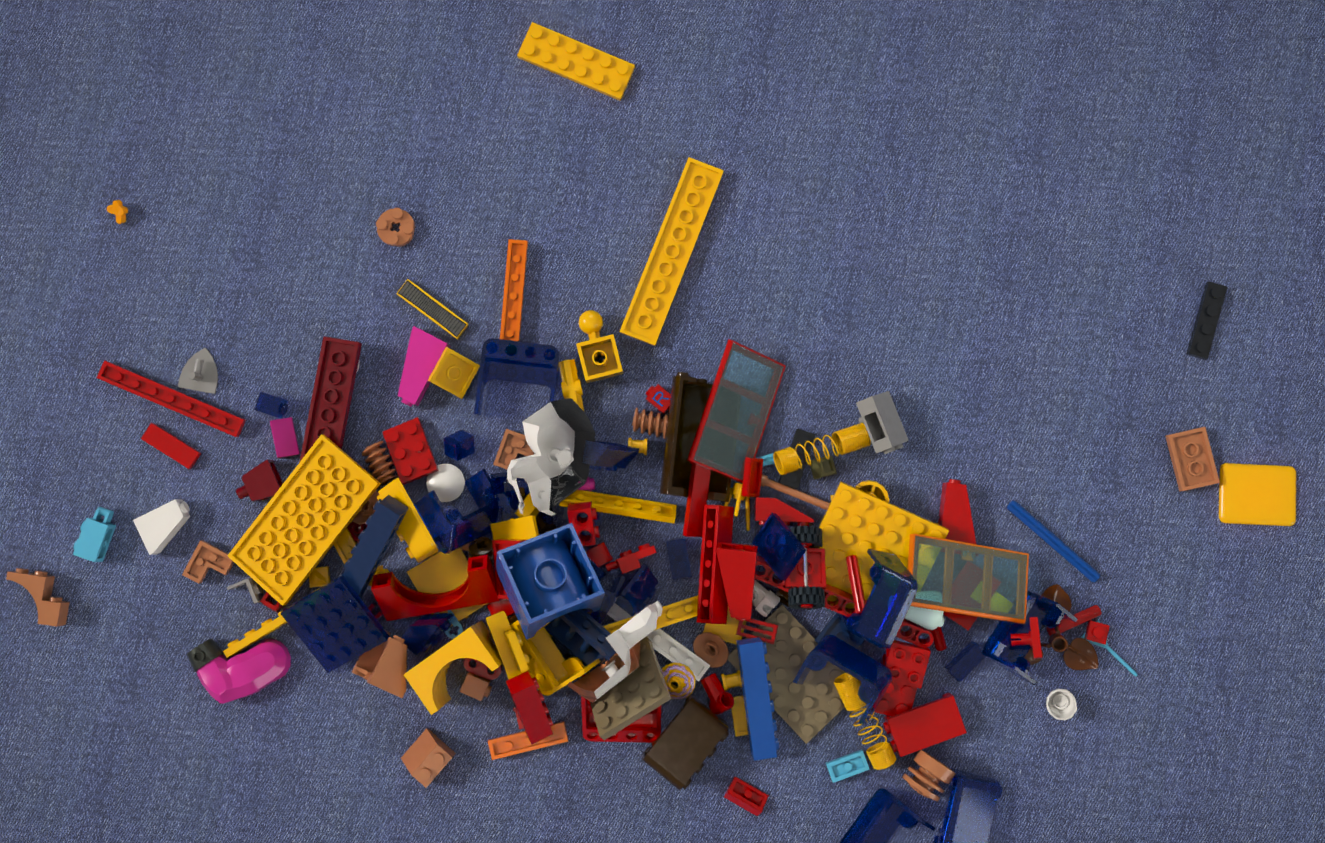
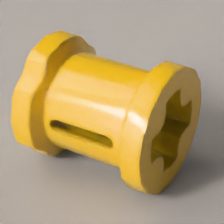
(641, 444)
(731, 680)

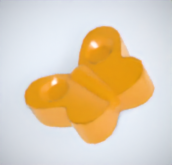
(119, 210)

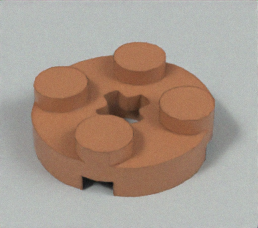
(394, 238)

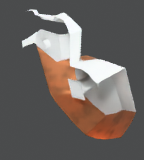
(625, 661)

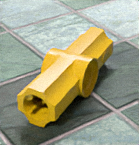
(570, 383)

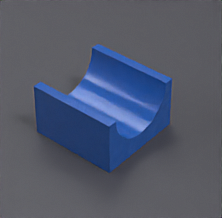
(548, 578)

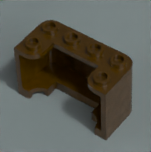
(686, 743)

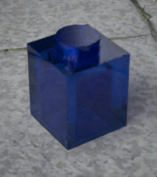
(271, 405)

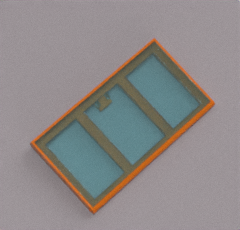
(969, 578)

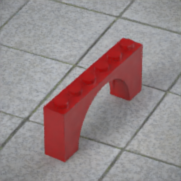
(402, 602)

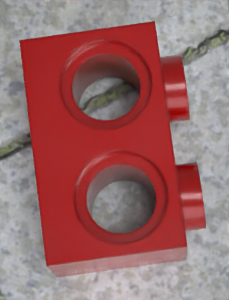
(584, 524)

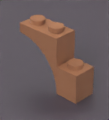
(51, 610)

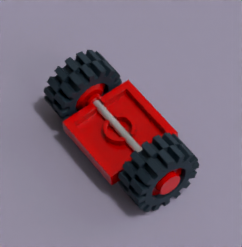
(809, 574)

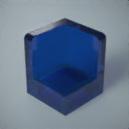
(459, 445)

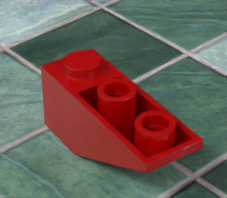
(788, 514)

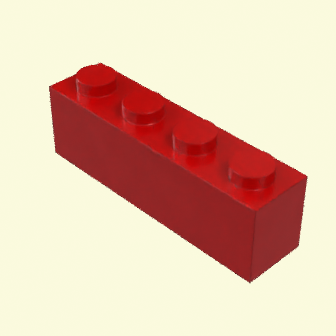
(529, 706)

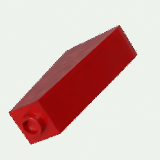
(956, 512)
(738, 575)

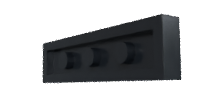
(1206, 320)

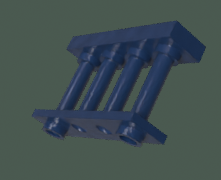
(582, 637)

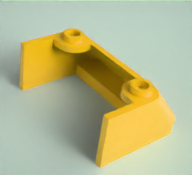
(548, 663)

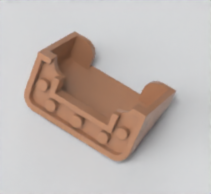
(385, 666)

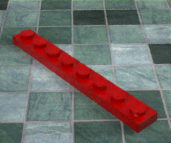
(171, 399)

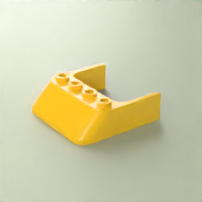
(412, 527)

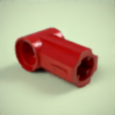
(719, 699)

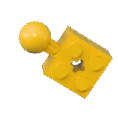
(591, 323)

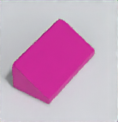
(284, 437)

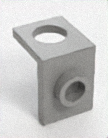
(253, 587)

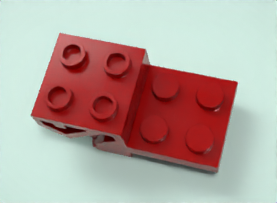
(908, 669)

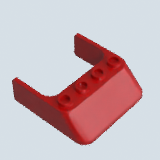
(642, 730)

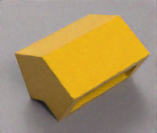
(528, 509)

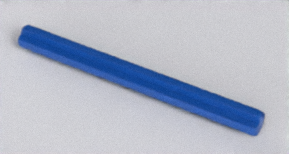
(1053, 541)

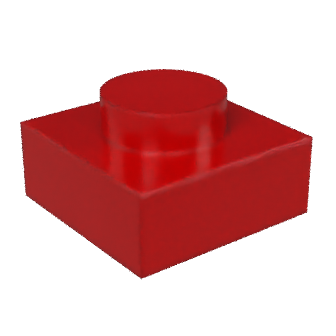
(1097, 632)

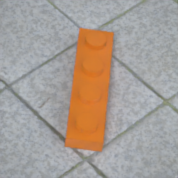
(520, 743)

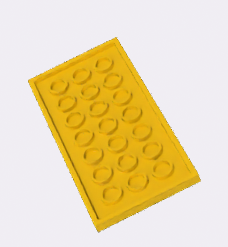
(303, 519)

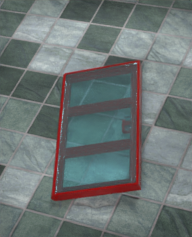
(736, 411)

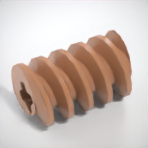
(649, 422)
(379, 463)

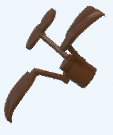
(1077, 655)

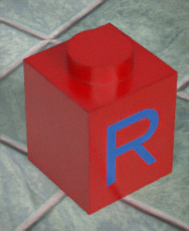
(658, 398)

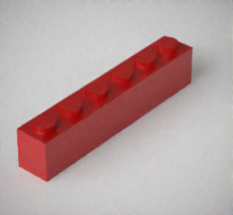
(711, 595)

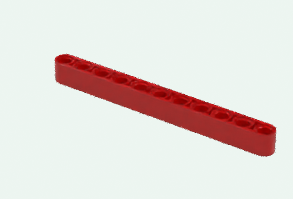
(839, 605)

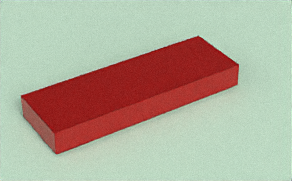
(171, 446)

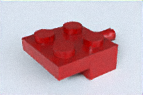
(630, 561)

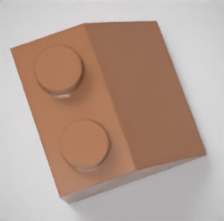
(427, 757)

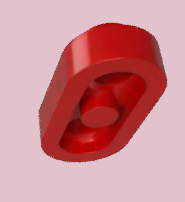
(481, 669)

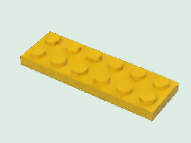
(576, 61)

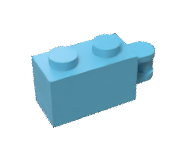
(95, 536)

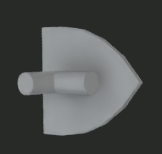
(200, 373)

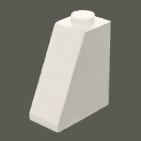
(162, 524)

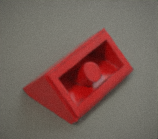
(746, 796)

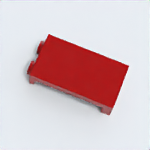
(924, 725)

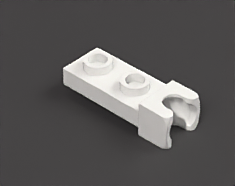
(764, 599)

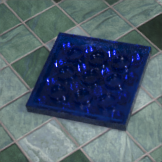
(335, 624)

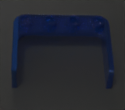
(517, 363)

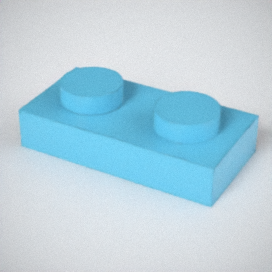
(847, 766)

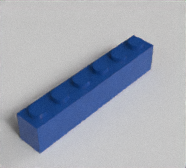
(757, 699)

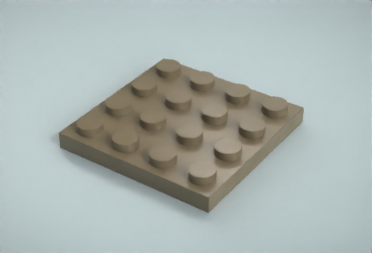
(633, 696)

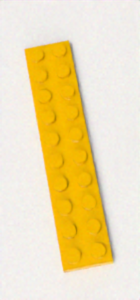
(671, 251)

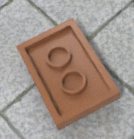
(1192, 459)

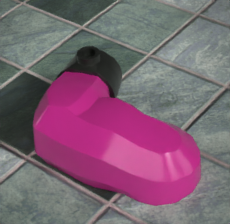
(241, 674)

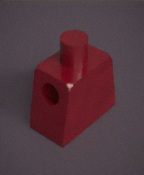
(260, 482)

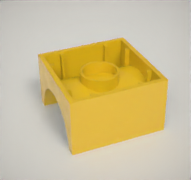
(429, 676)

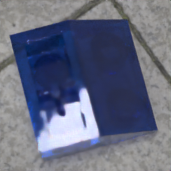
(426, 632)

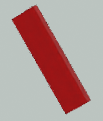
(696, 500)

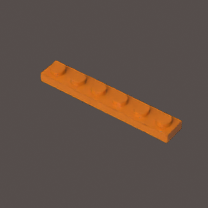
(514, 290)

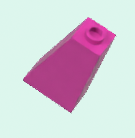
(420, 361)

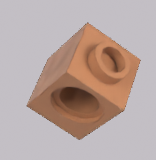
(476, 686)

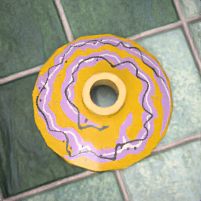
(683, 676)

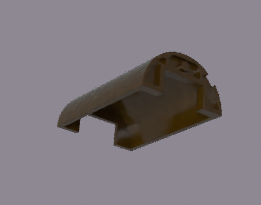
(685, 413)

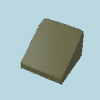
(824, 468)

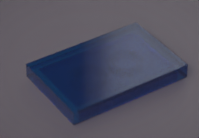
(778, 546)

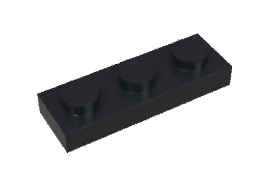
(800, 437)

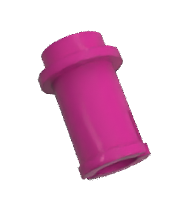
(589, 485)

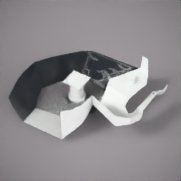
(558, 443)

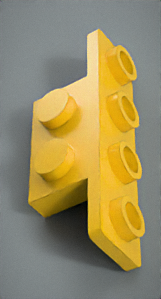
(508, 645)

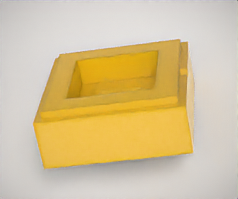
(319, 577)

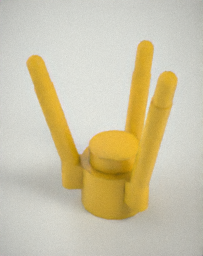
(736, 492)

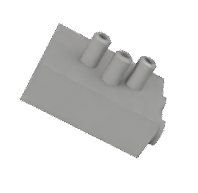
(882, 422)

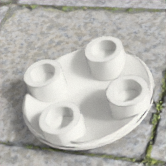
(446, 482)

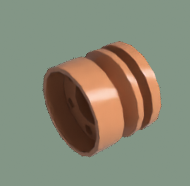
(928, 775)

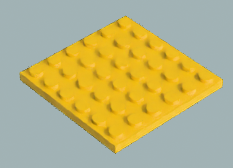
(865, 522)

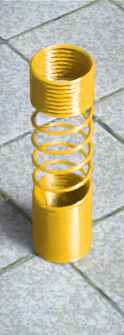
(844, 440)
(880, 754)

